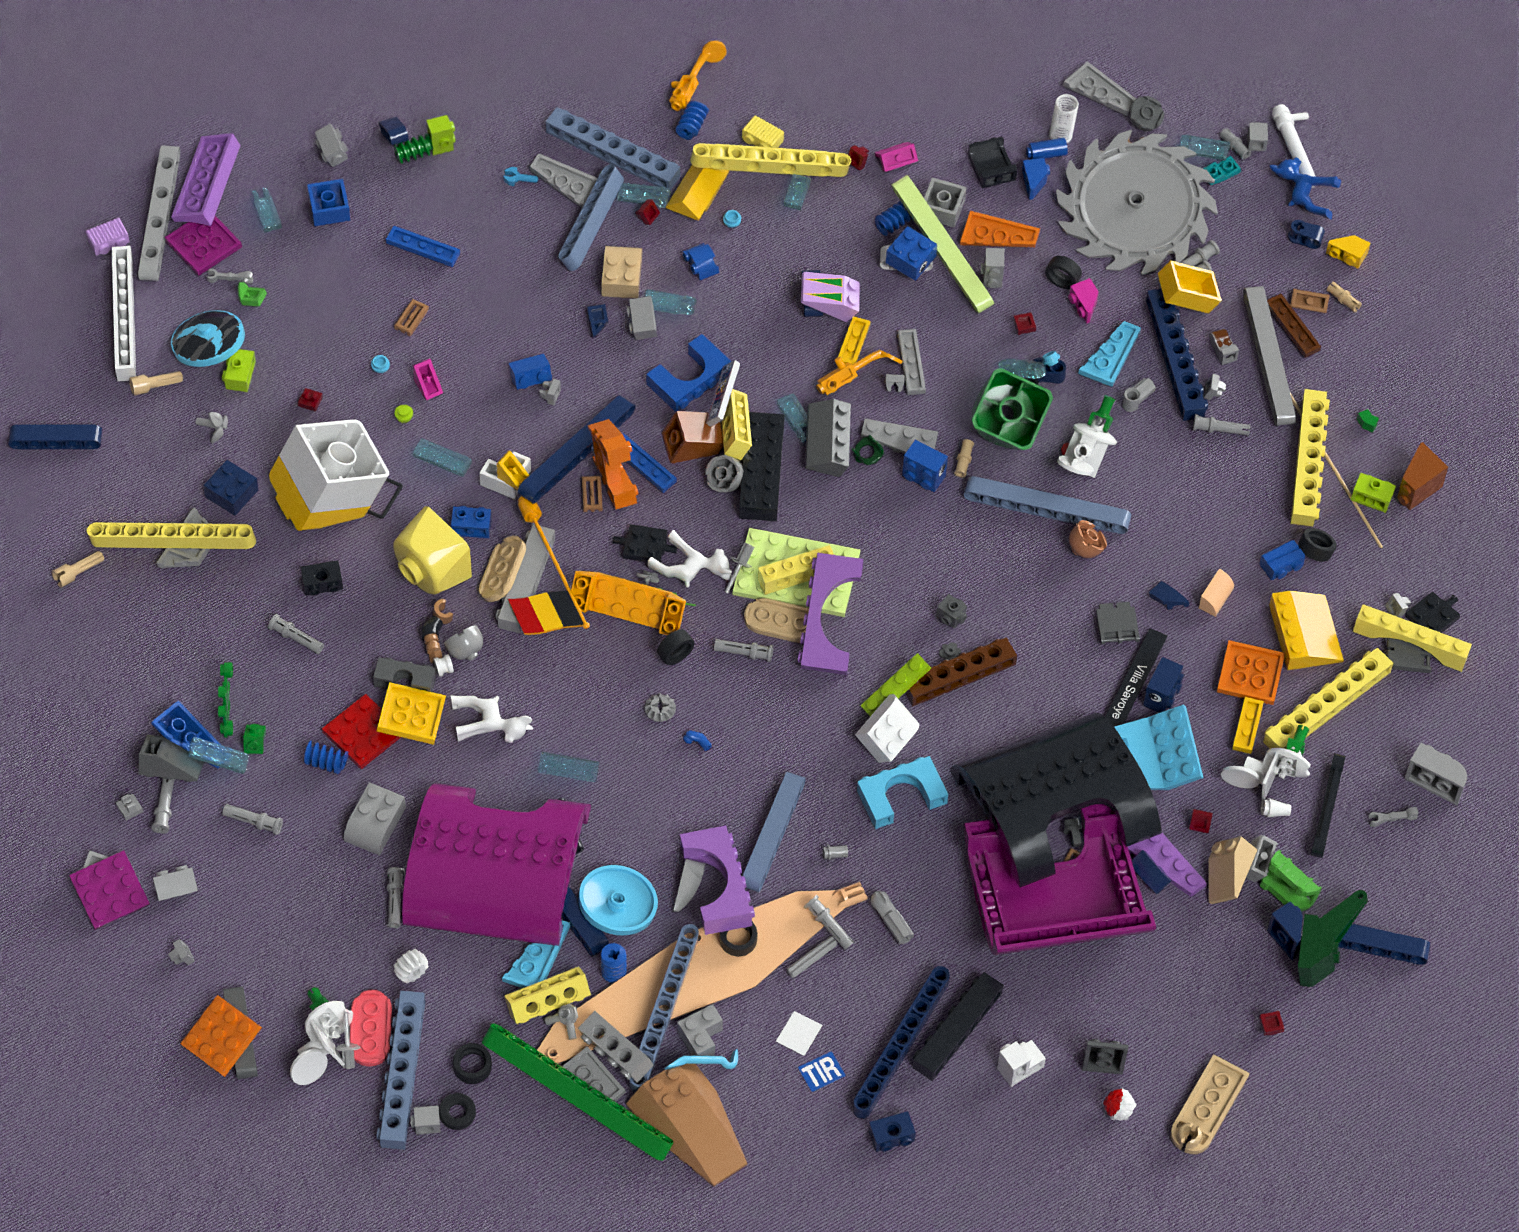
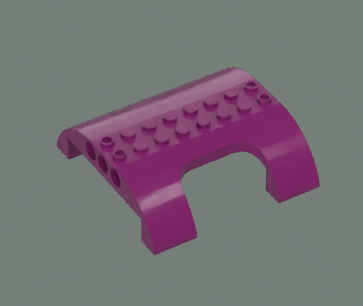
(491, 866)
(1081, 903)

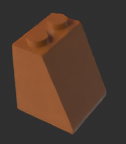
(690, 437)
(1422, 478)

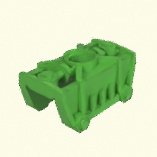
(1289, 883)

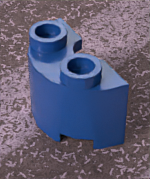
(701, 261)

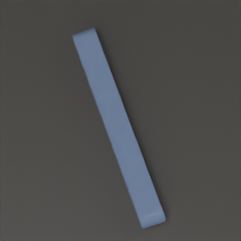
(1047, 504)
(667, 998)

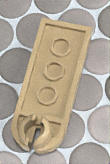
(1208, 1105)

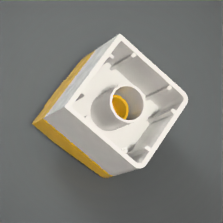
(327, 474)

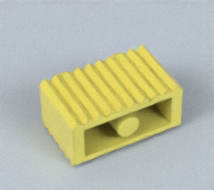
(762, 133)

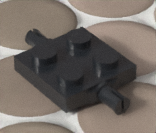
(644, 542)
(1434, 612)

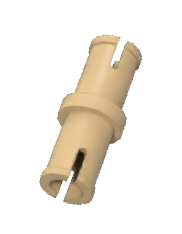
(1344, 297)
(964, 458)

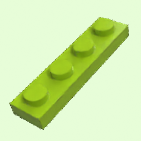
(898, 683)

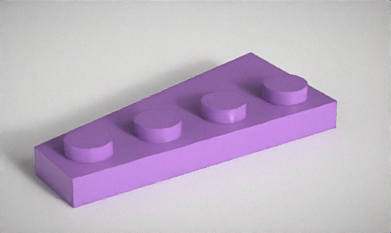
(1172, 862)

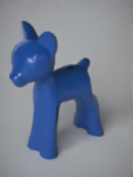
(1303, 183)

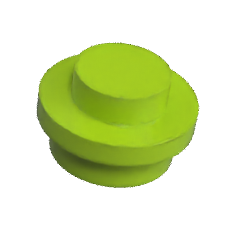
(403, 413)

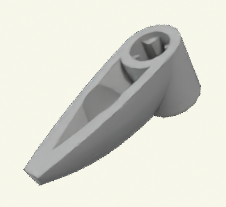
(689, 883)

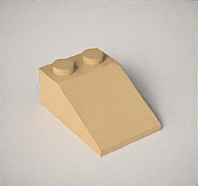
(1228, 868)

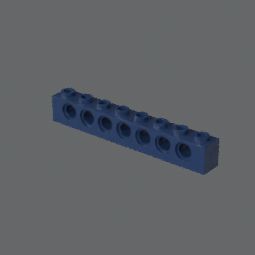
(1174, 361)

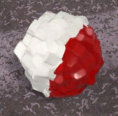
(1119, 1104)

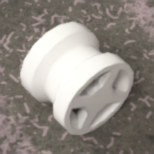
(443, 665)

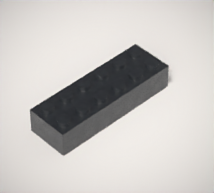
(762, 468)

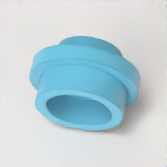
(732, 218)
(1050, 358)
(380, 364)

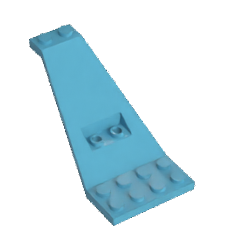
(1163, 748)

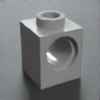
(1257, 136)
(426, 1120)

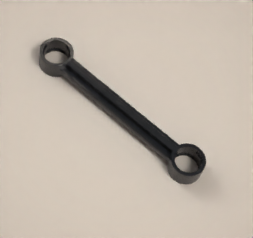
(1328, 805)

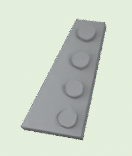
(1100, 88)
(898, 436)

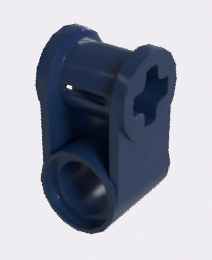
(1307, 235)
(1051, 375)

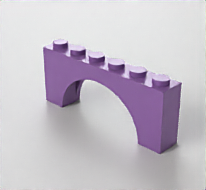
(829, 574)
(732, 907)

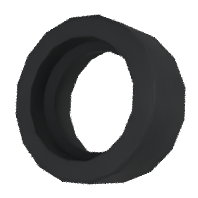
(1068, 266)
(1325, 544)
(675, 647)
(739, 950)
(467, 1049)

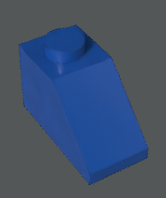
(1035, 175)

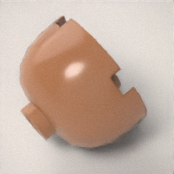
(1086, 541)

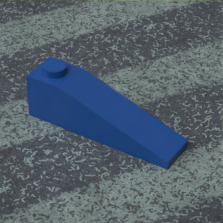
(181, 726)

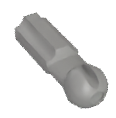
(891, 917)

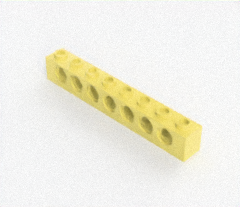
(1311, 402)
(1380, 668)

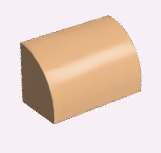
(1216, 593)

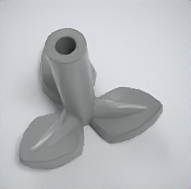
(215, 422)

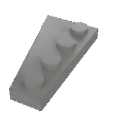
(567, 180)

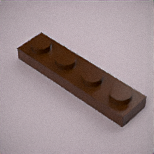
(1293, 325)

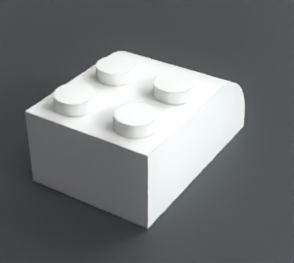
(888, 729)

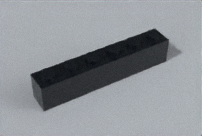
(958, 1026)

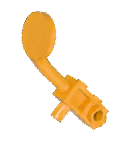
(711, 52)
(847, 372)

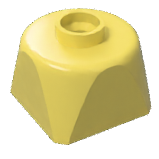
(432, 553)

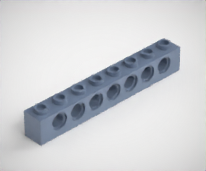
(612, 149)
(397, 1137)

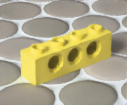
(736, 426)
(789, 571)
(553, 986)

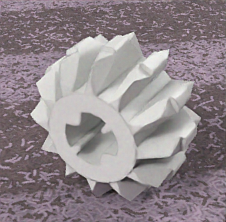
(411, 966)

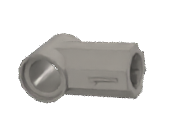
(1137, 394)

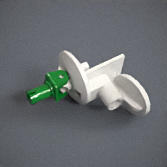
(1089, 442)
(1276, 760)
(322, 1026)

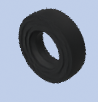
(457, 1123)

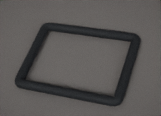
(391, 501)

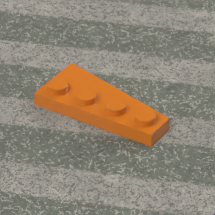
(994, 231)

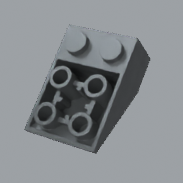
(167, 760)

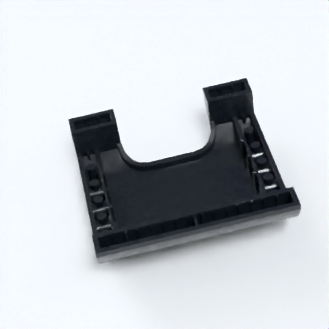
(1053, 776)

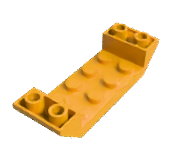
(628, 600)

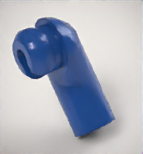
(698, 737)

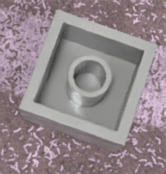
(945, 200)

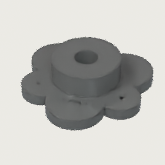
(945, 651)

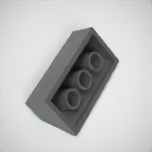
(828, 437)

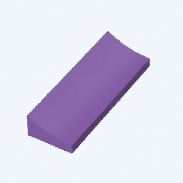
(206, 179)

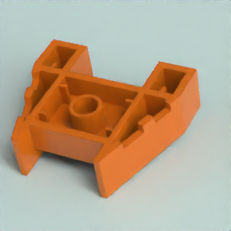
(609, 452)

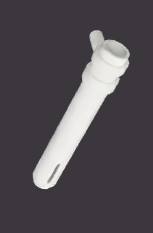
(1285, 124)

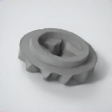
(653, 711)

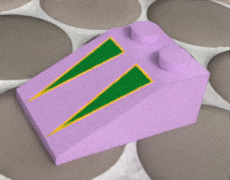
(831, 294)

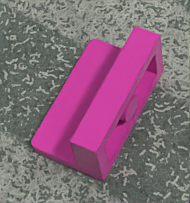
(897, 156)

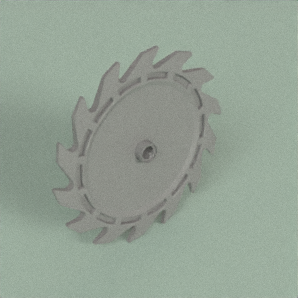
(1141, 231)

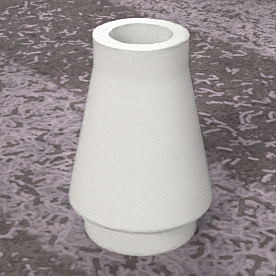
(1274, 808)

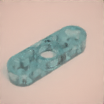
(1023, 368)

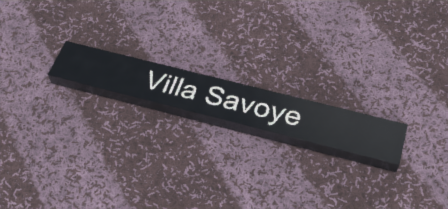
(1136, 677)

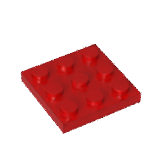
(357, 732)

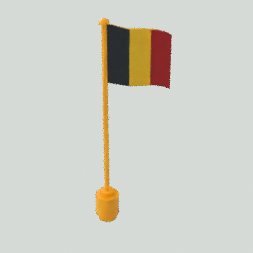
(550, 609)

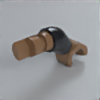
(431, 629)

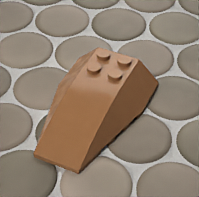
(692, 1115)

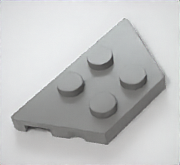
(184, 556)

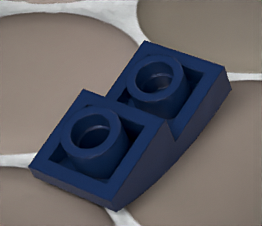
(1150, 872)

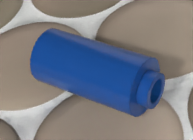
(1047, 149)

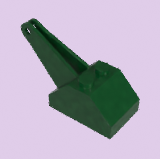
(1322, 937)

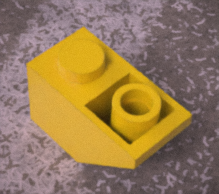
(1349, 250)

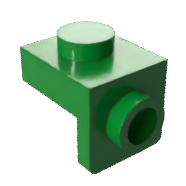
(254, 739)

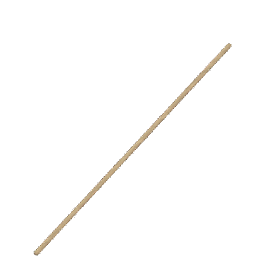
(1343, 484)

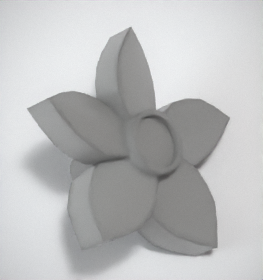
(652, 577)

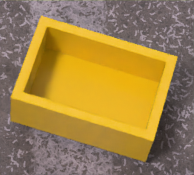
(1189, 287)

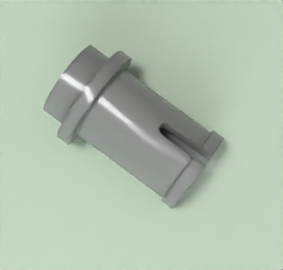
(835, 852)

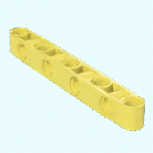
(770, 160)

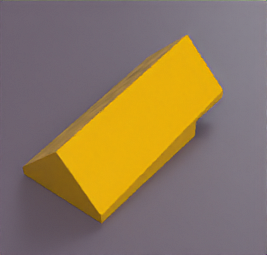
(697, 191)

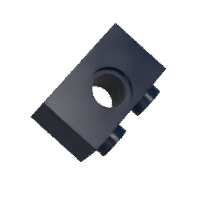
(898, 1123)

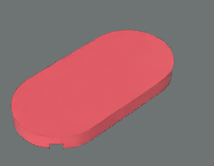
(371, 1027)

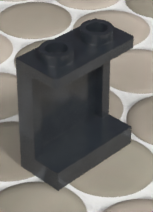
(991, 162)

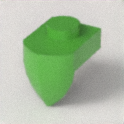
(250, 296)

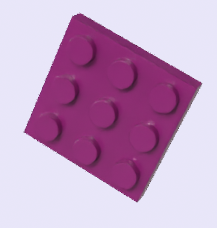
(203, 245)
(109, 890)

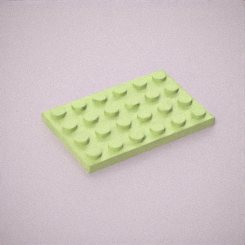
(774, 547)

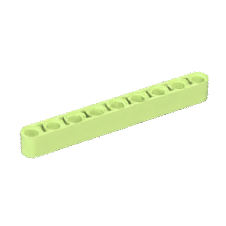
(946, 248)

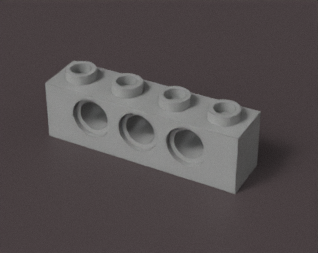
(596, 1026)

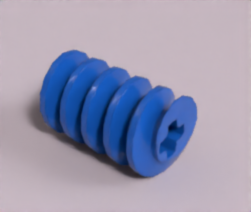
(692, 120)
(892, 218)
(324, 758)
(613, 962)

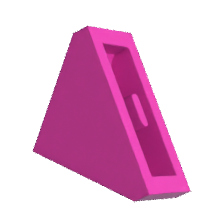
(426, 379)

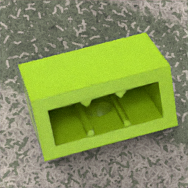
(441, 134)
(239, 370)
(1373, 492)

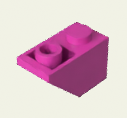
(1084, 297)

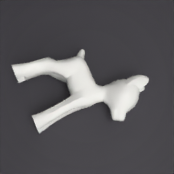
(717, 564)
(513, 727)

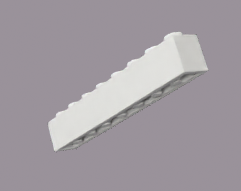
(123, 313)

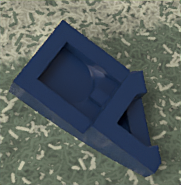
(597, 318)
(1168, 596)

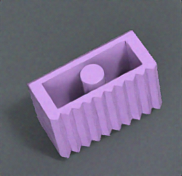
(106, 236)

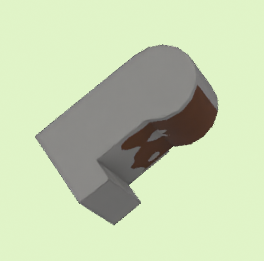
(1223, 346)

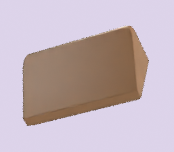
(1309, 301)

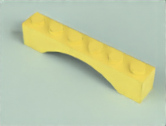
(1445, 648)

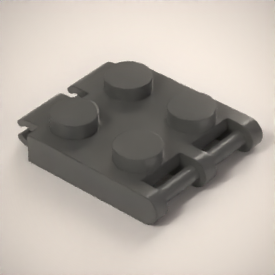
(1117, 623)
(1408, 656)

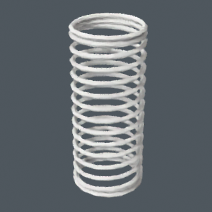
(1072, 115)

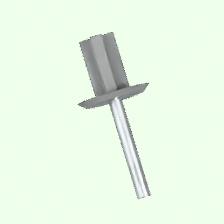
(742, 560)
(347, 1048)

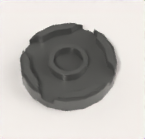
(1146, 113)

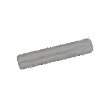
(812, 956)

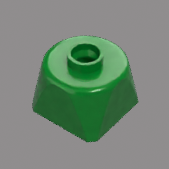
(1028, 404)

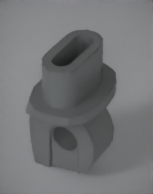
(1073, 827)

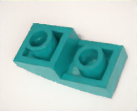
(1223, 170)

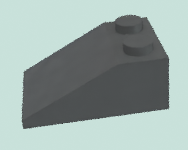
(1104, 1056)

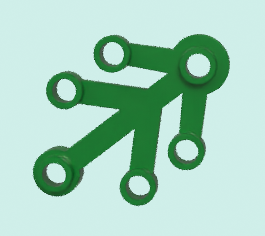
(226, 726)

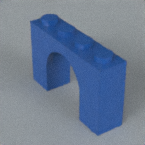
(679, 393)

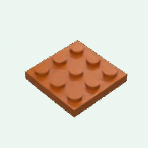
(1250, 672)
(221, 1035)

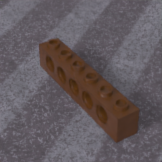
(988, 665)

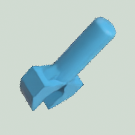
(516, 176)

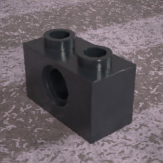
(313, 573)

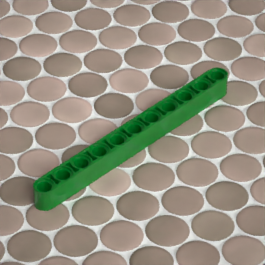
(577, 1092)

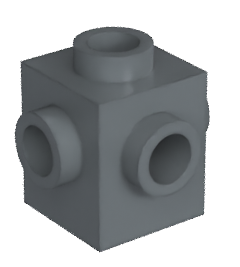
(952, 611)

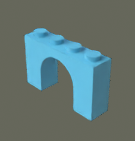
(918, 773)

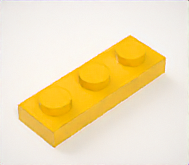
(854, 340)
(1248, 725)

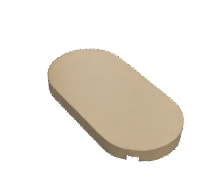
(502, 569)
(776, 619)

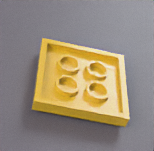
(411, 713)

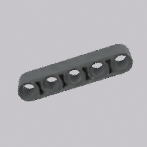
(246, 1063)

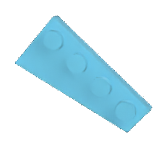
(1111, 356)
(534, 963)

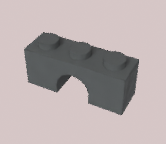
(389, 670)

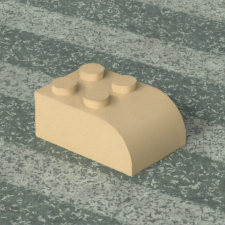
(621, 272)

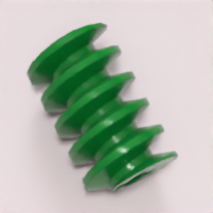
(413, 147)

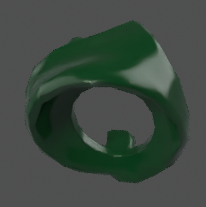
(868, 440)

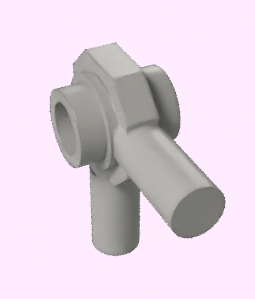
(567, 1015)

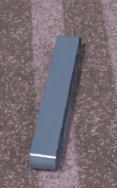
(591, 217)
(773, 831)

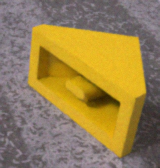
(511, 470)

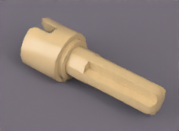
(142, 384)
(68, 573)

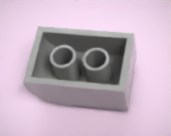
(1437, 773)
(374, 818)

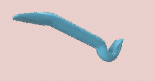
(706, 1060)

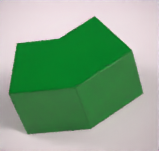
(1367, 420)

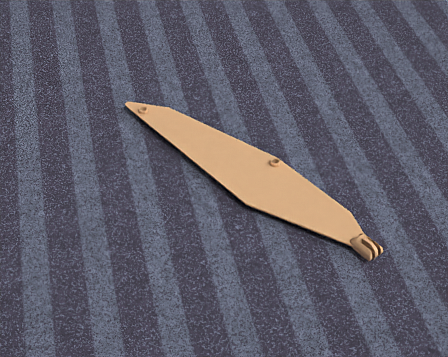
(712, 973)

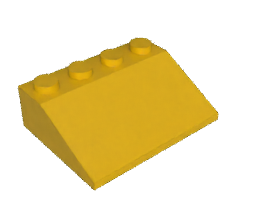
(1305, 629)

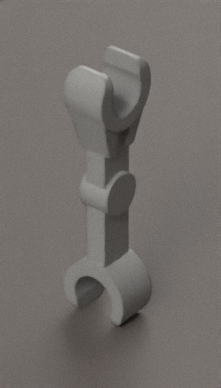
(245, 277)
(1410, 814)

